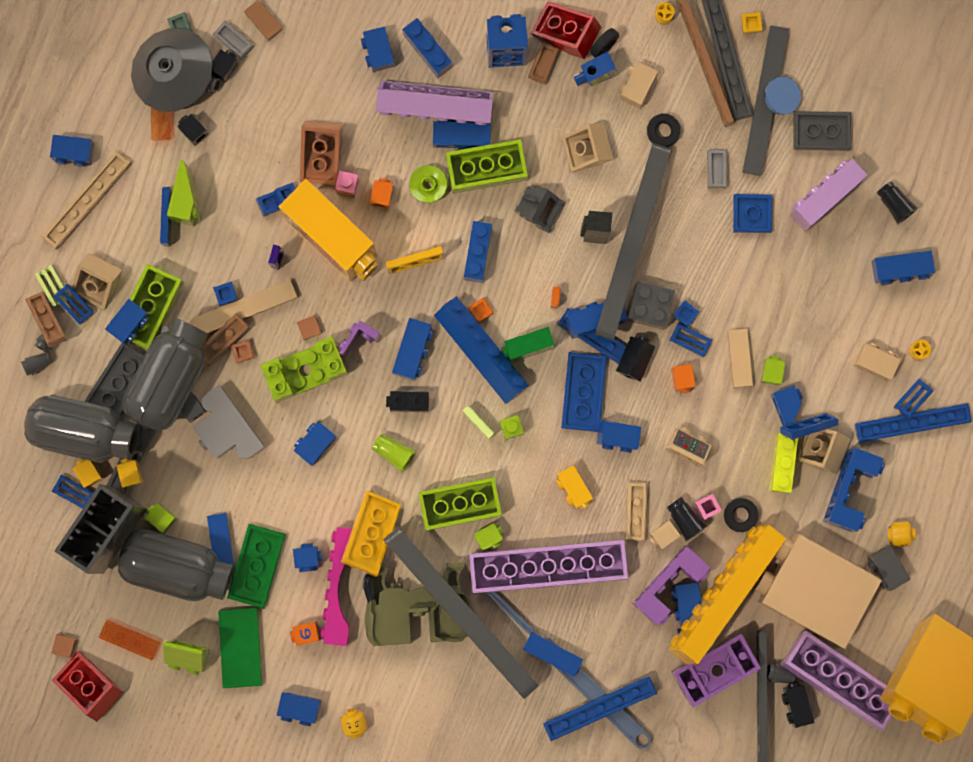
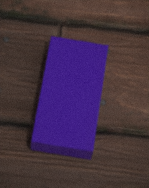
(276, 257)

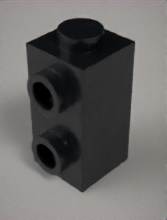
(635, 358)
(408, 401)
(798, 705)

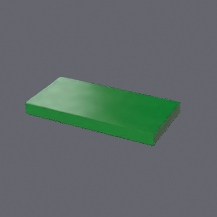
(256, 566)
(240, 648)

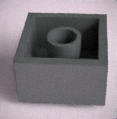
(650, 305)

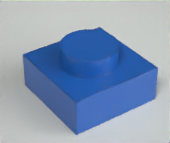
(225, 293)
(685, 313)

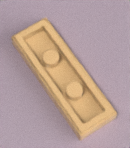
(740, 358)
(636, 511)

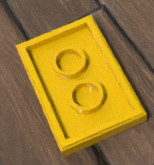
(414, 260)

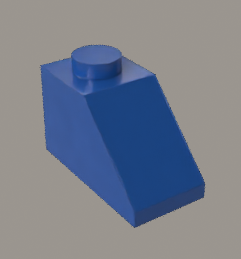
(787, 404)

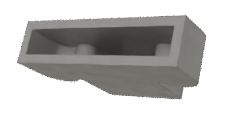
(226, 427)

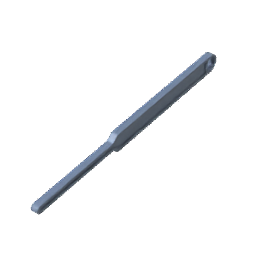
(583, 683)

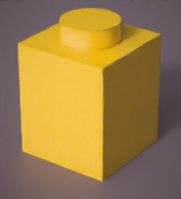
(87, 473)
(129, 473)

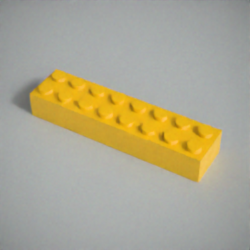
(726, 594)

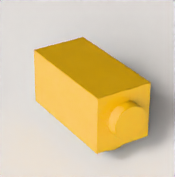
(574, 487)

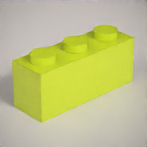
(783, 464)

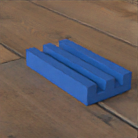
(62, 291)
(688, 347)
(903, 410)
(58, 484)

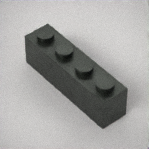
(596, 227)

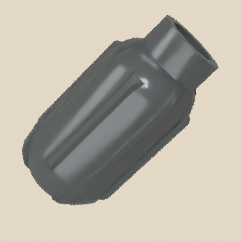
(166, 376)
(80, 429)
(173, 566)

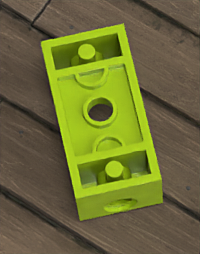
(285, 377)

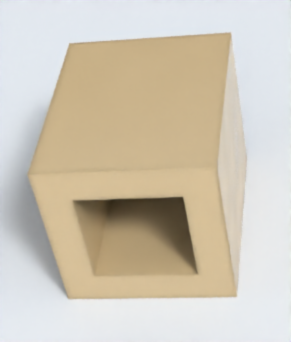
(664, 535)

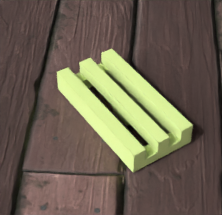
(45, 272)
(478, 422)

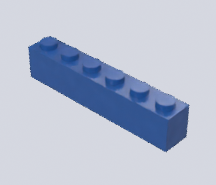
(481, 350)

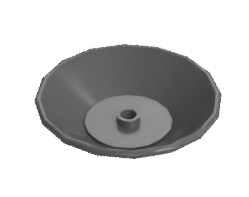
(184, 77)

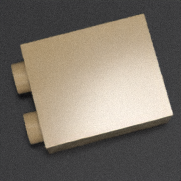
(817, 590)

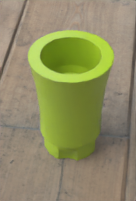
(394, 452)

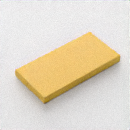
(372, 524)

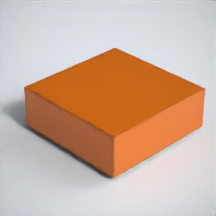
(555, 297)
(480, 310)

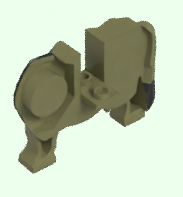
(390, 609)

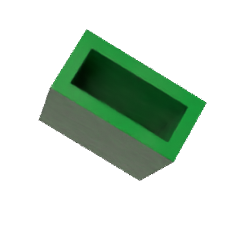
(528, 345)

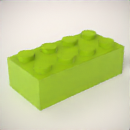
(486, 166)
(156, 295)
(460, 504)

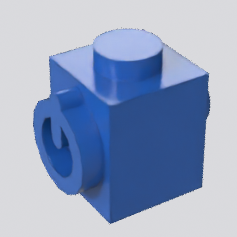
(307, 557)

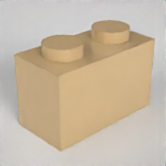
(638, 85)
(877, 362)

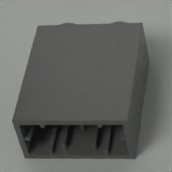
(100, 530)

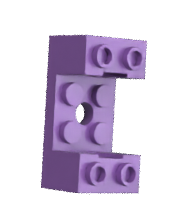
(689, 564)
(697, 679)

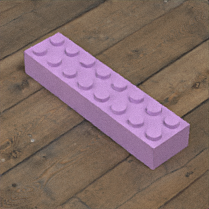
(548, 566)

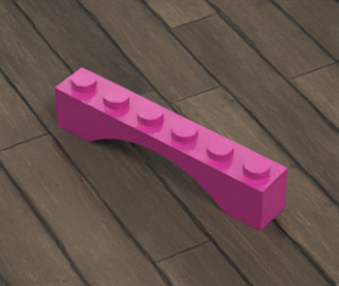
(337, 628)

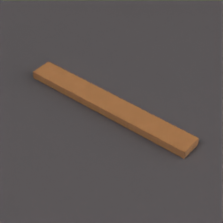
(705, 62)

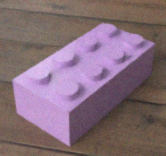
(832, 191)

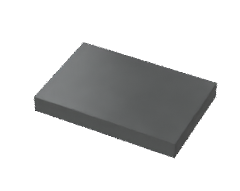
(822, 131)

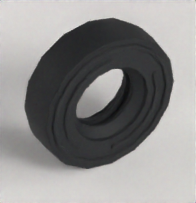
(604, 42)
(667, 119)
(729, 515)

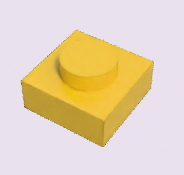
(751, 23)

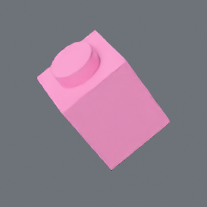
(347, 183)
(707, 506)

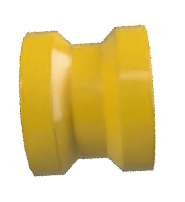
(667, 11)
(924, 349)

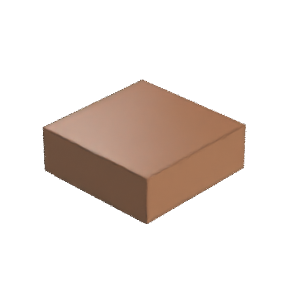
(309, 327)
(242, 351)
(63, 645)

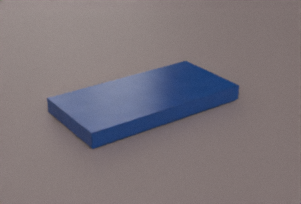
(583, 392)

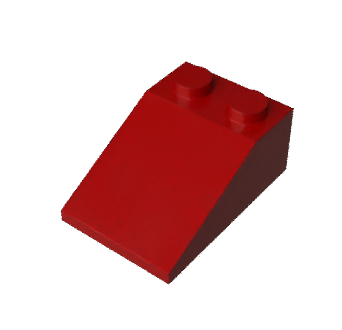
(566, 29)
(87, 686)

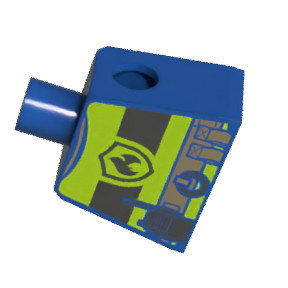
(604, 69)

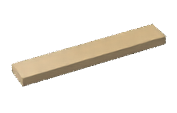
(86, 200)
(245, 307)

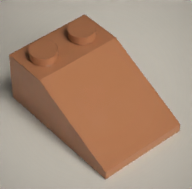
(320, 152)

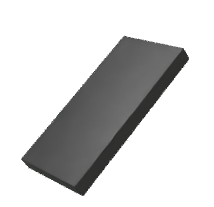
(116, 378)

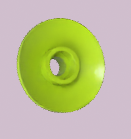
(428, 174)

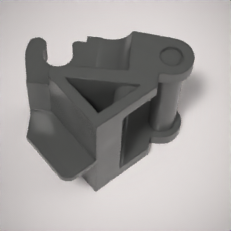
(534, 203)

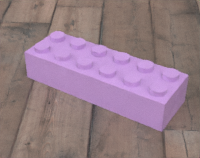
(435, 102)
(838, 679)

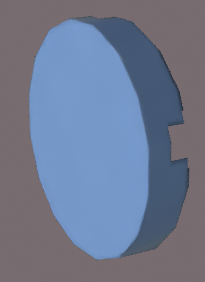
(782, 95)

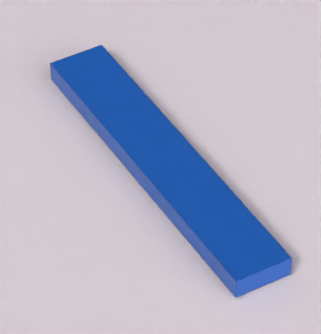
(917, 422)
(600, 708)

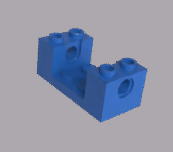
(510, 47)
(855, 462)

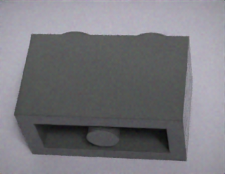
(888, 568)

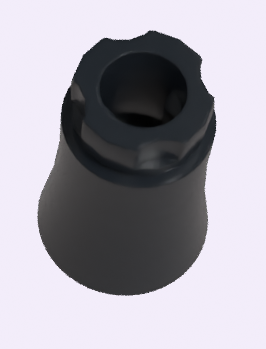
(896, 202)
(686, 519)

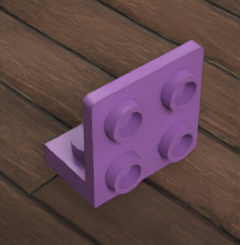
(368, 334)

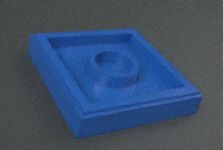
(752, 213)

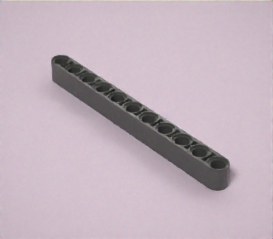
(632, 241)
(460, 612)

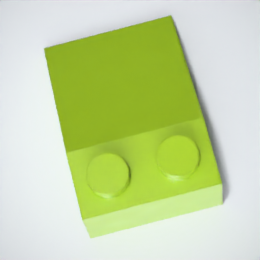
(183, 202)
(185, 655)

